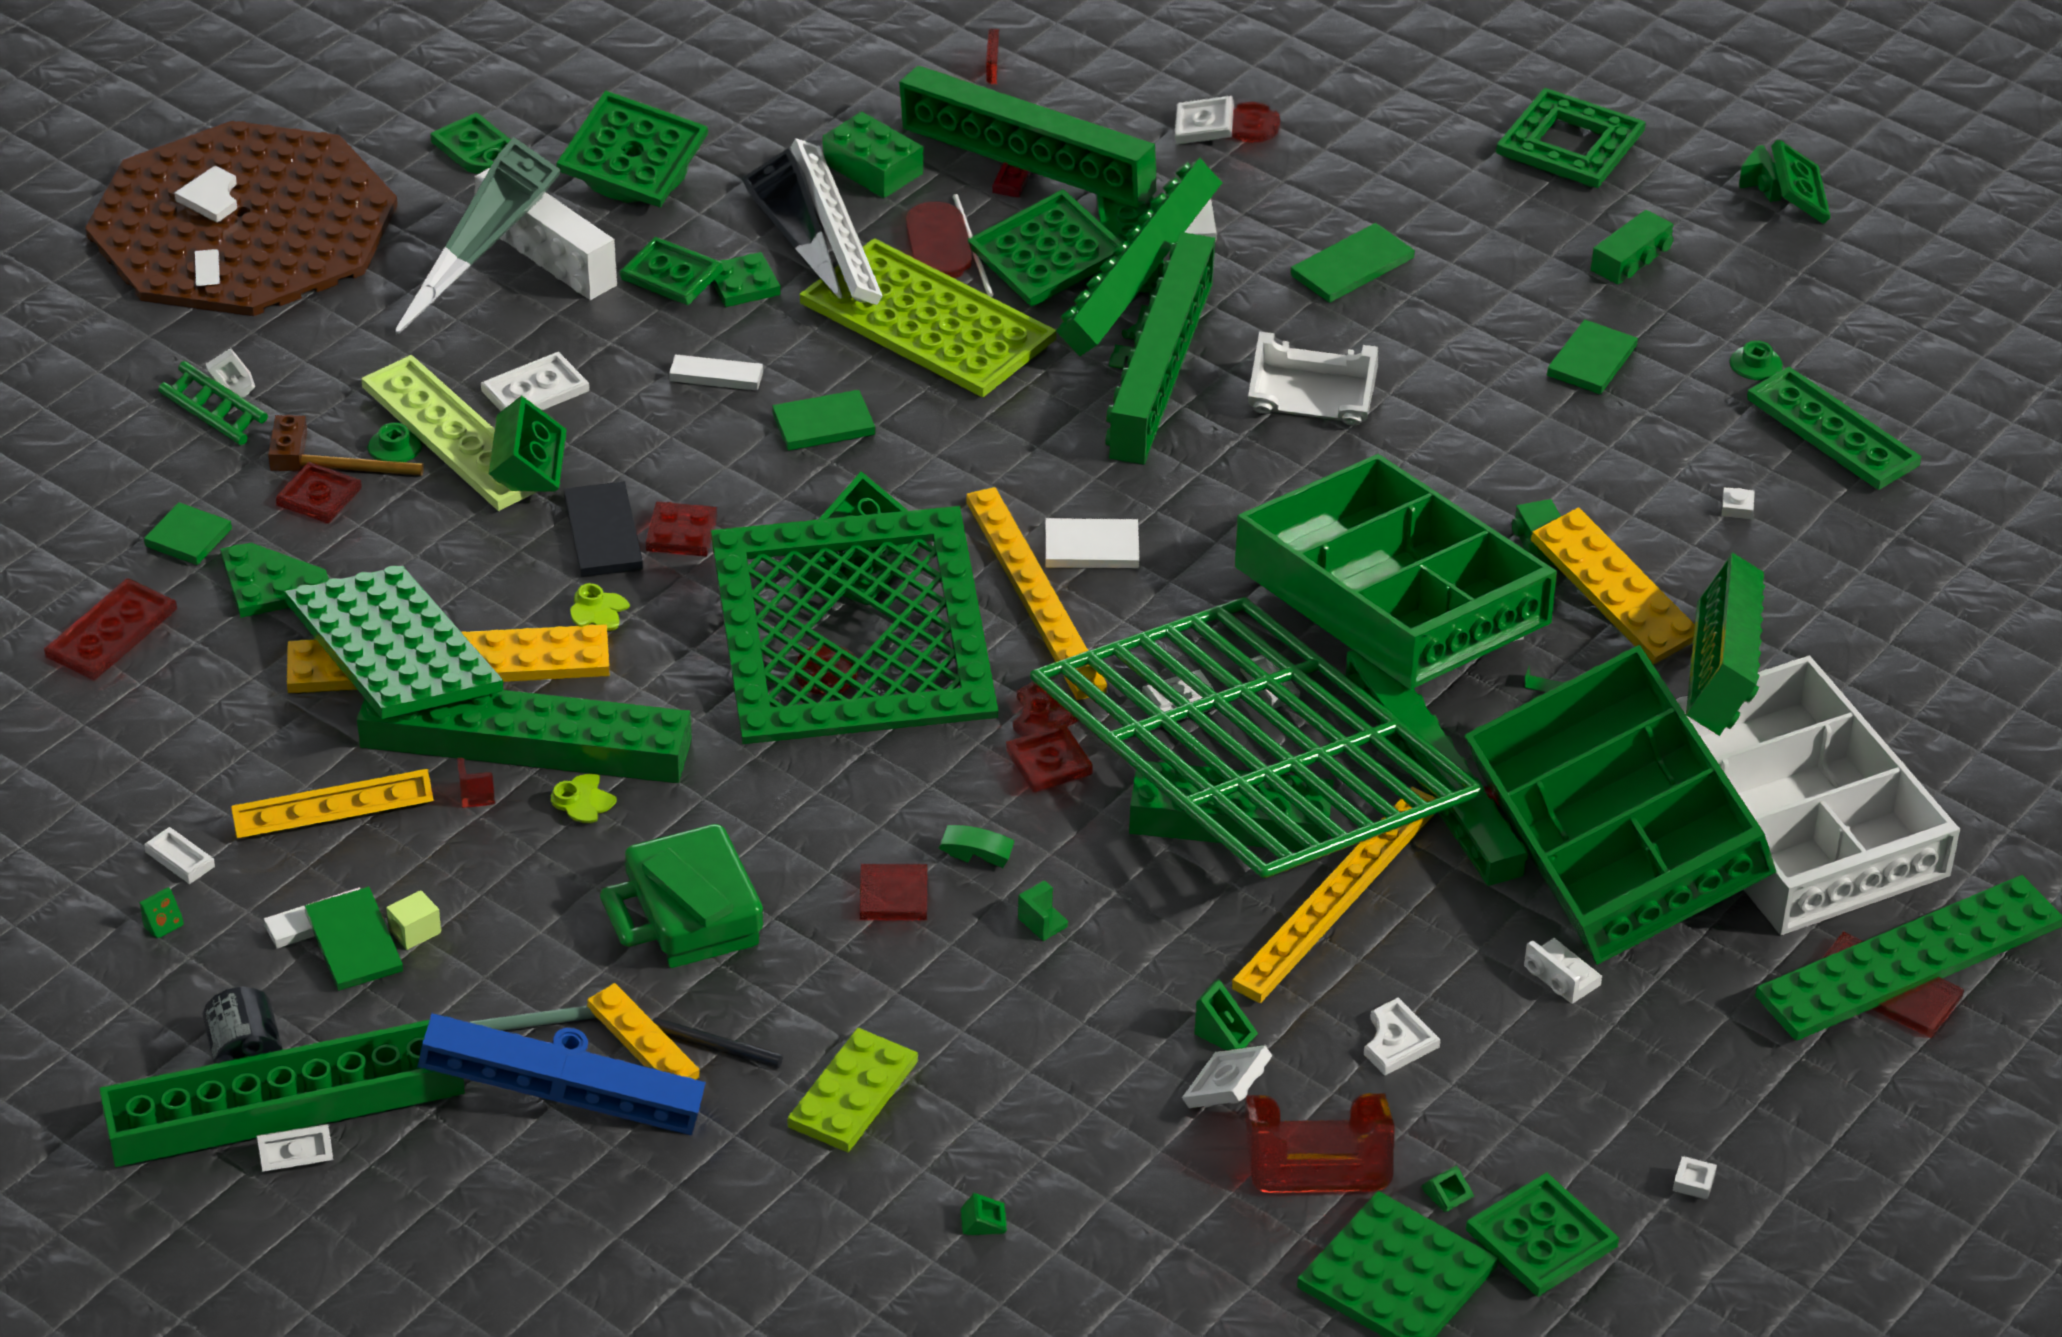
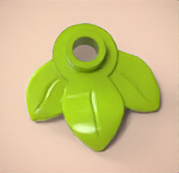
(597, 607)
(582, 798)

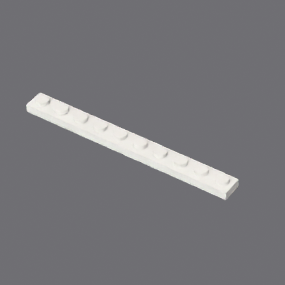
(837, 223)

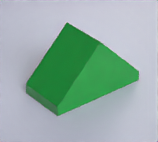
(1221, 1019)

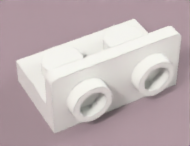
(1561, 970)

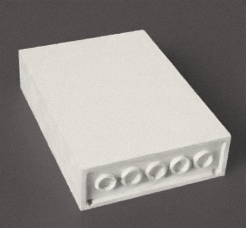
(1830, 798)

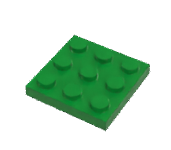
(1542, 1234)

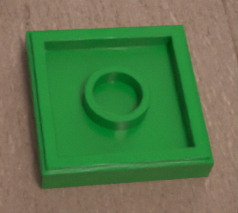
(188, 533)

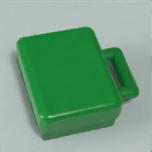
(676, 930)

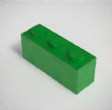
(1632, 247)

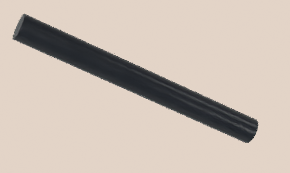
(719, 1043)

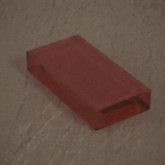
(992, 56)

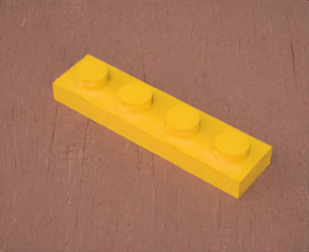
(639, 1033)

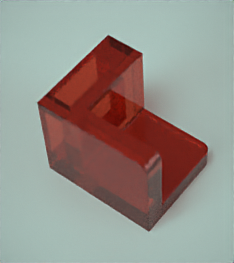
(475, 788)

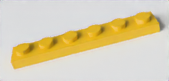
(332, 803)

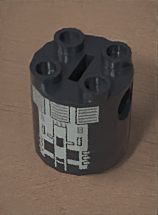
(240, 1024)

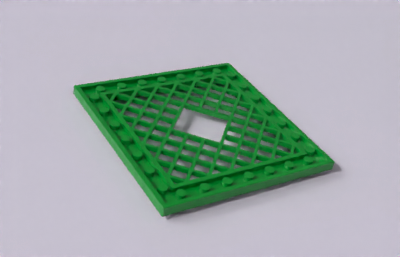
(854, 533)

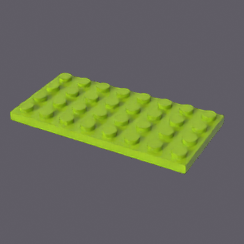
(935, 321)

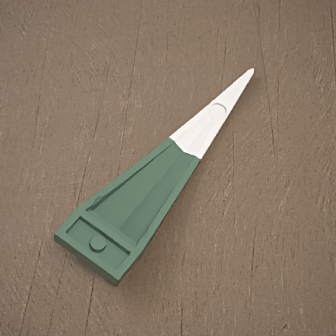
(505, 195)

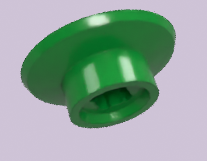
(1756, 361)
(394, 443)

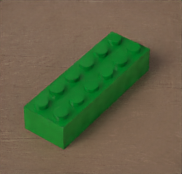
(1159, 816)

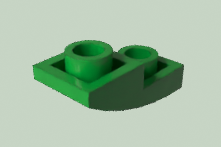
(965, 841)

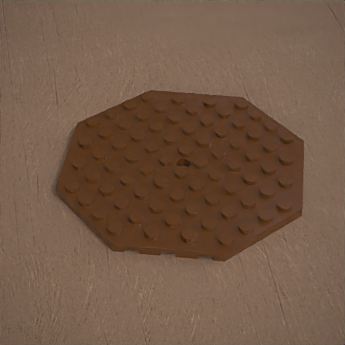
(306, 224)

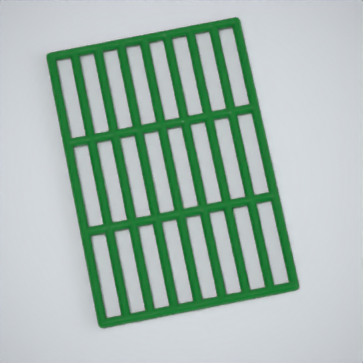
(1261, 772)

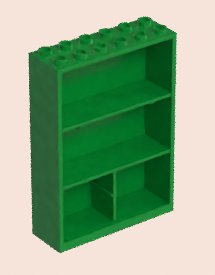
(1395, 570)
(1620, 804)

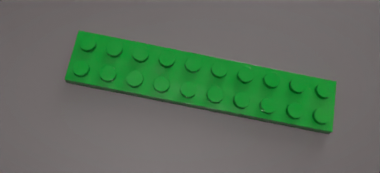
(1908, 957)

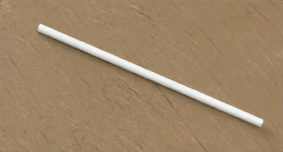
(978, 261)

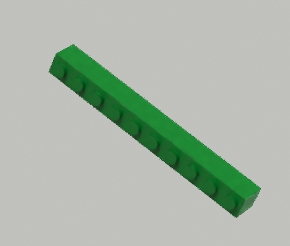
(1138, 256)
(1474, 823)

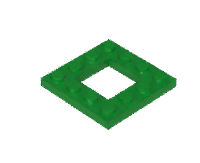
(1524, 143)

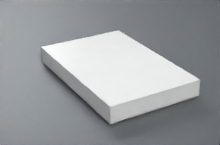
(541, 382)
(1091, 543)

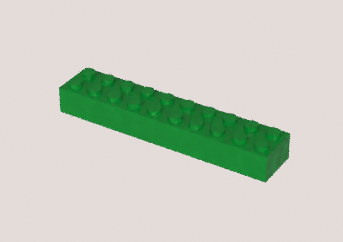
(1028, 136)
(1160, 348)
(1726, 645)
(541, 734)
(271, 1093)

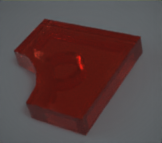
(1039, 711)

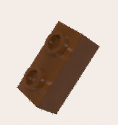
(287, 443)

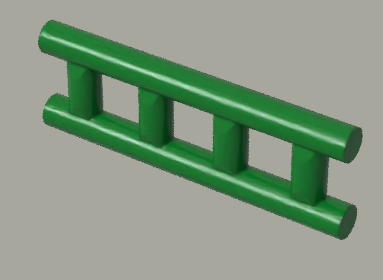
(214, 418)

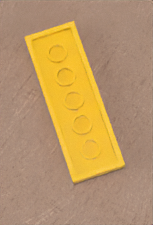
(1615, 585)

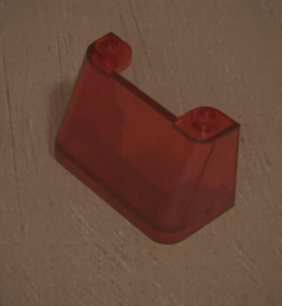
(1321, 1152)

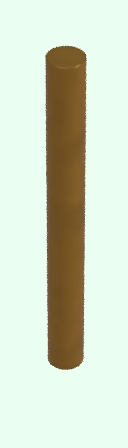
(364, 465)

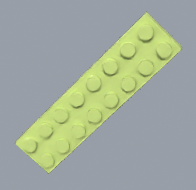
(442, 424)

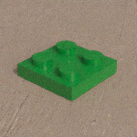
(746, 280)

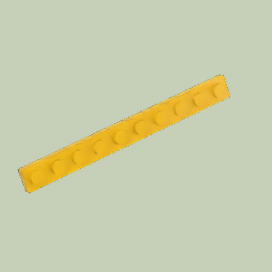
(1030, 582)
(1324, 907)

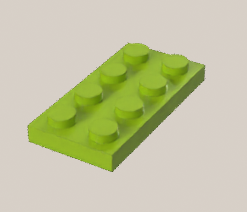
(852, 1090)

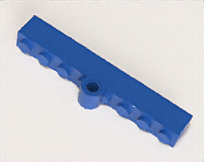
(561, 1072)

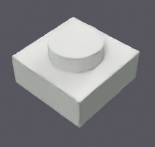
(1737, 503)
(1694, 1177)

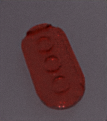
(939, 237)

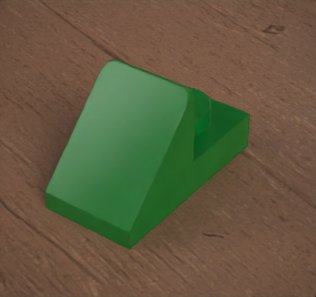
(1761, 171)

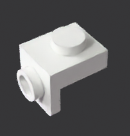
(231, 373)

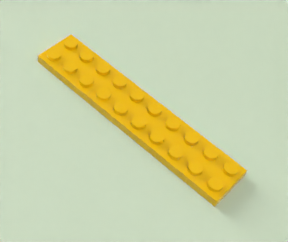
(511, 653)

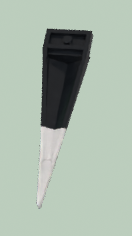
(785, 198)

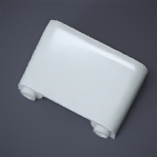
(1312, 381)

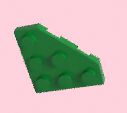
(263, 575)

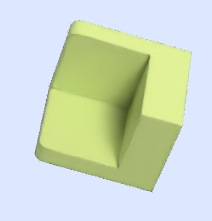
(413, 919)

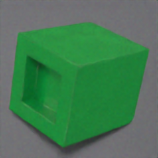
(1037, 912)

